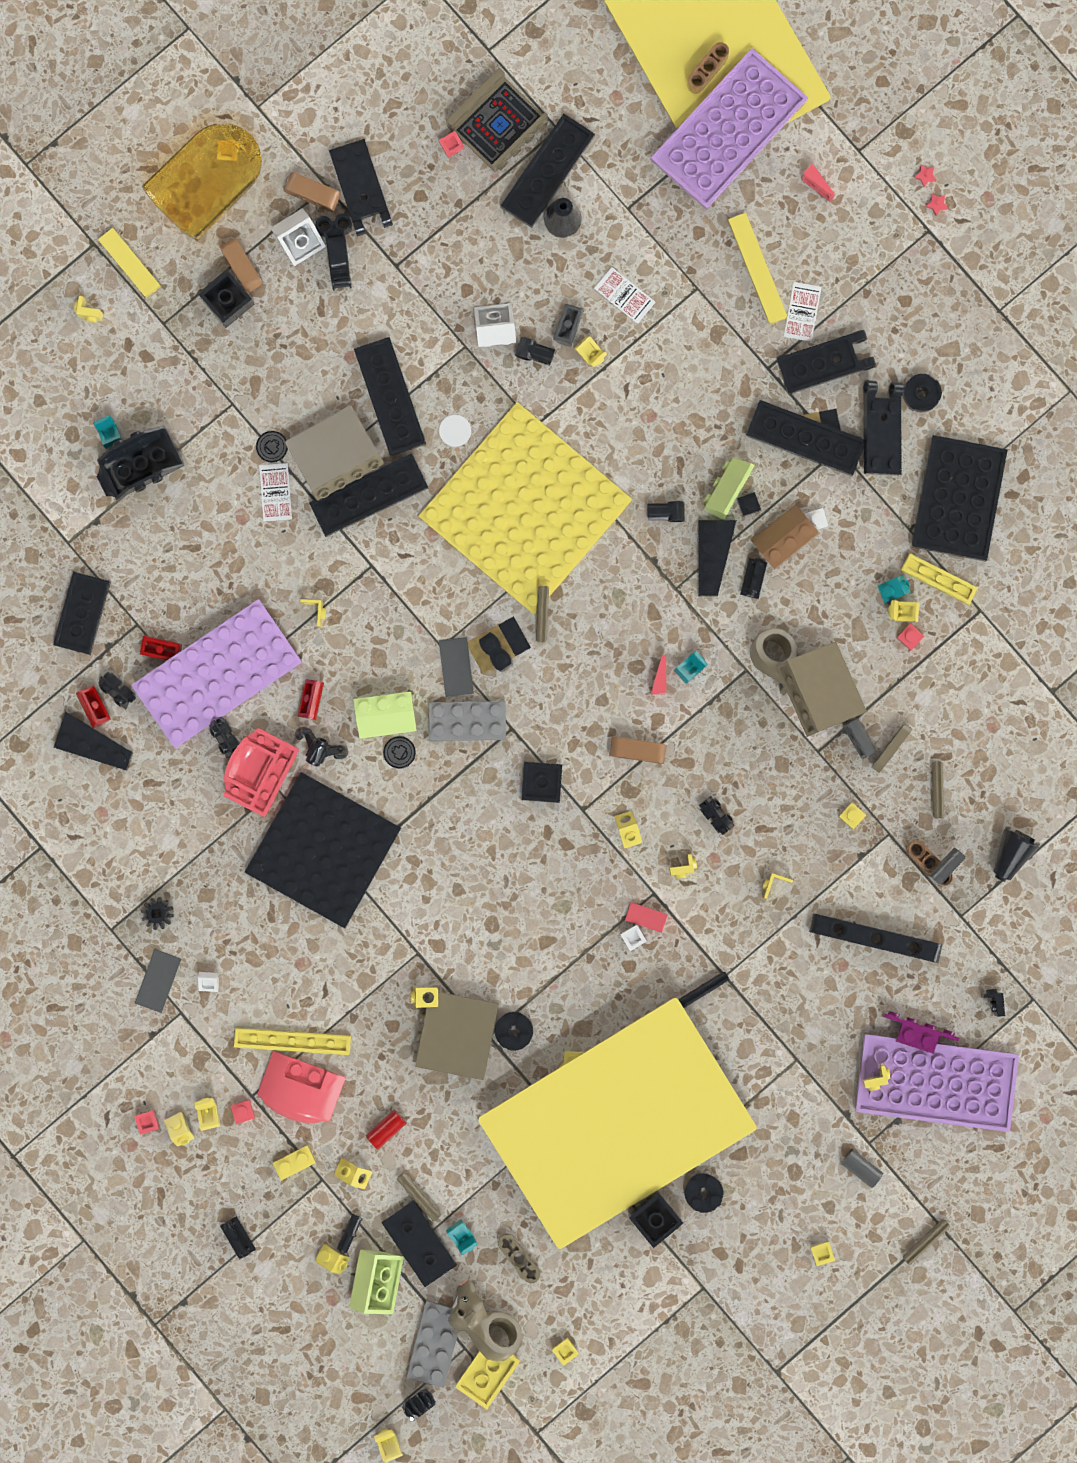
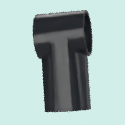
(530, 350)
(672, 511)

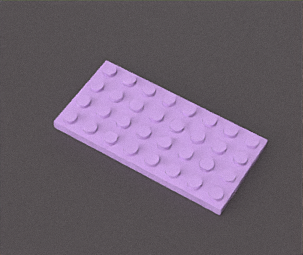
(729, 128)
(216, 673)
(943, 1087)

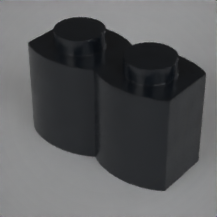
(499, 657)

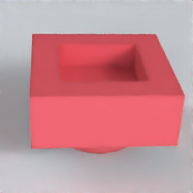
(451, 144)
(910, 637)
(242, 1111)
(146, 1122)

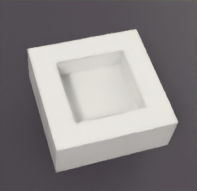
(817, 518)
(633, 937)
(208, 981)

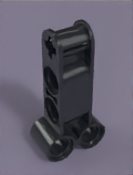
(337, 249)

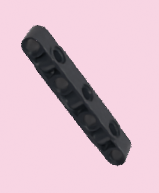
(888, 941)

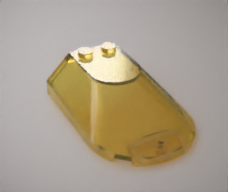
(205, 178)

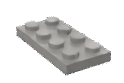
(467, 721)
(433, 1346)

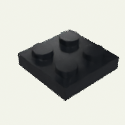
(542, 782)

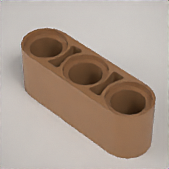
(703, 75)
(312, 192)
(241, 265)
(637, 750)
(920, 859)

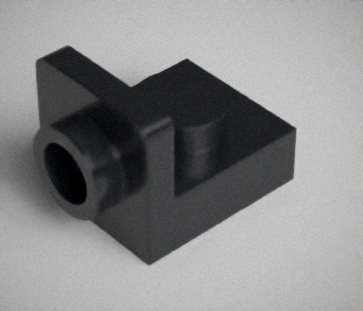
(997, 1005)

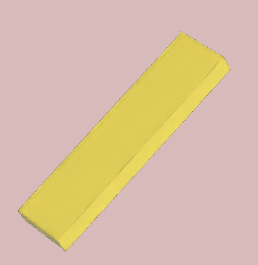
(129, 263)
(939, 579)

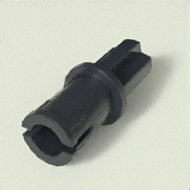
(349, 1233)

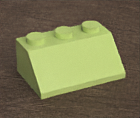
(728, 487)
(385, 715)
(376, 1282)

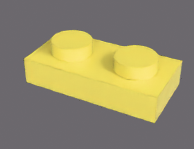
(294, 1162)

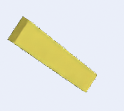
(757, 268)
(292, 1041)

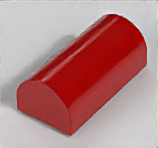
(159, 648)
(310, 699)
(93, 706)
(386, 1129)

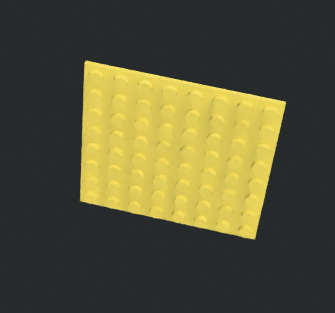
(525, 507)

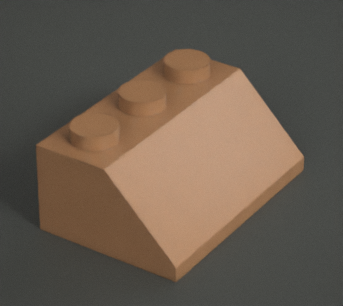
(785, 537)

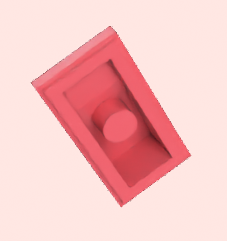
(817, 183)
(659, 686)
(646, 917)

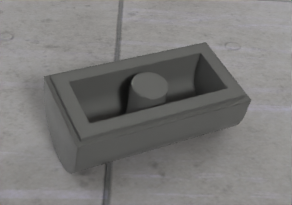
(568, 325)
(860, 738)
(946, 866)
(862, 1168)

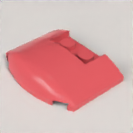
(258, 770)
(300, 1089)

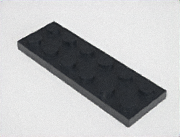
(547, 170)
(389, 396)
(806, 438)
(369, 495)

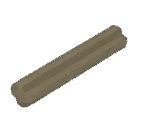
(542, 614)
(938, 789)
(419, 1197)
(922, 1245)

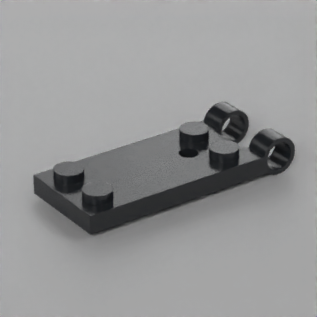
(357, 178)
(816, 364)
(882, 437)

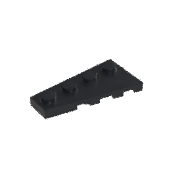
(713, 550)
(87, 742)

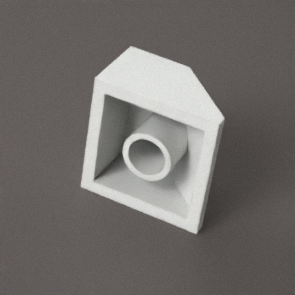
(298, 237)
(495, 325)

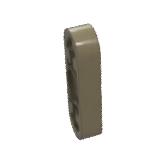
(891, 748)
(506, 1250)

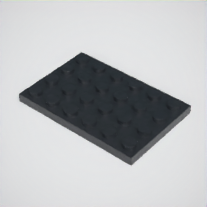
(959, 498)

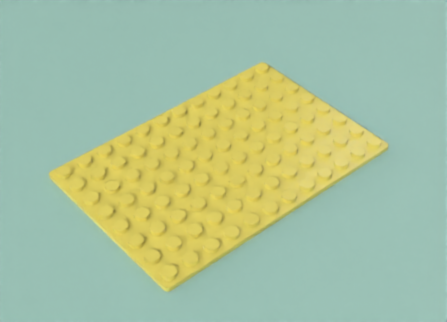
(677, 35)
(617, 1123)

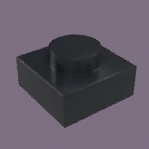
(748, 504)

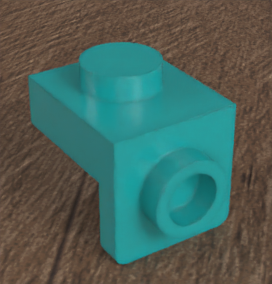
(107, 431)
(894, 588)
(690, 667)
(462, 1237)

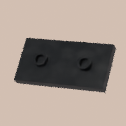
(81, 613)
(419, 1243)

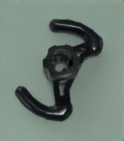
(319, 747)

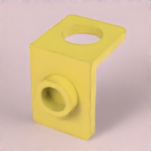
(321, 611)
(628, 831)
(768, 882)
(416, 997)
(350, 1173)

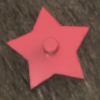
(925, 175)
(937, 204)

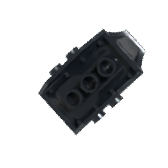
(138, 462)

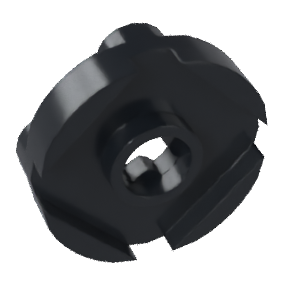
(928, 384)
(520, 1022)
(713, 1199)

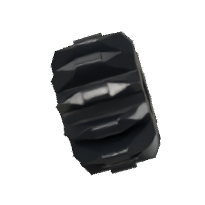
(158, 921)
(418, 1404)

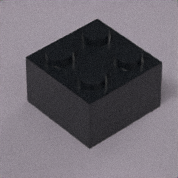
(226, 299)
(655, 1219)

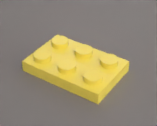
(486, 1378)

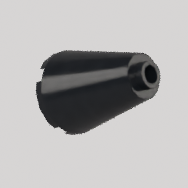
(562, 218)
(1013, 853)

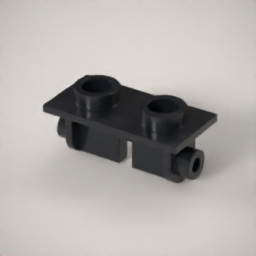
(753, 578)
(109, 685)
(219, 731)
(713, 808)
(238, 1237)

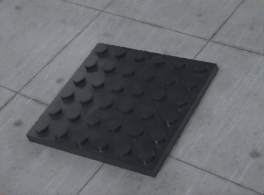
(323, 850)

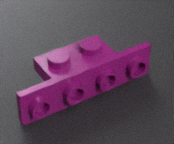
(918, 1036)

